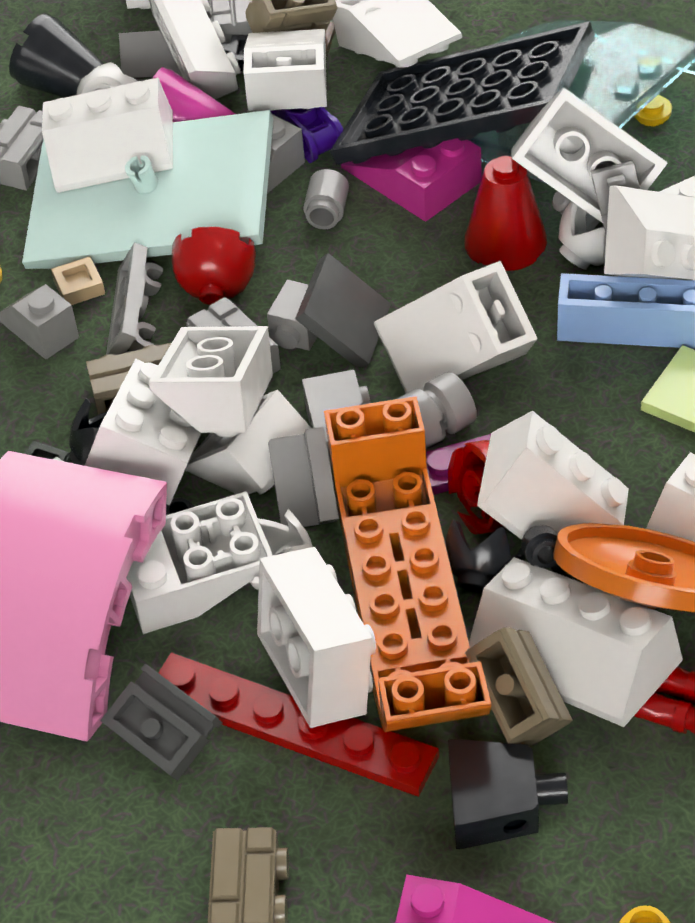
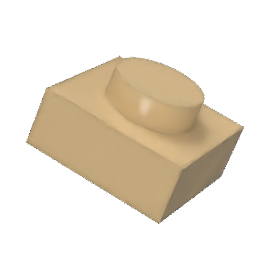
(78, 281)

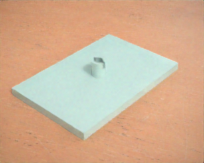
(214, 182)

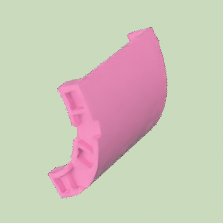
(64, 583)

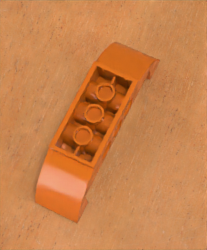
(401, 567)

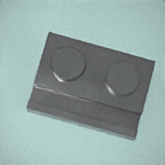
(161, 722)

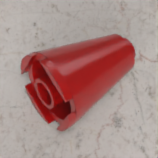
(505, 218)

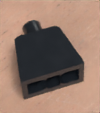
(498, 791)

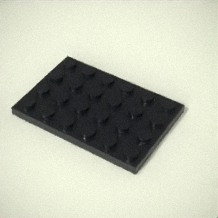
(462, 94)

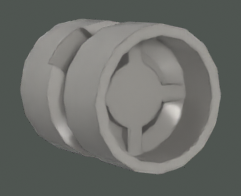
(444, 407)

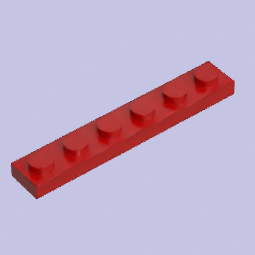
(277, 719)

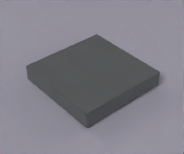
(342, 311)

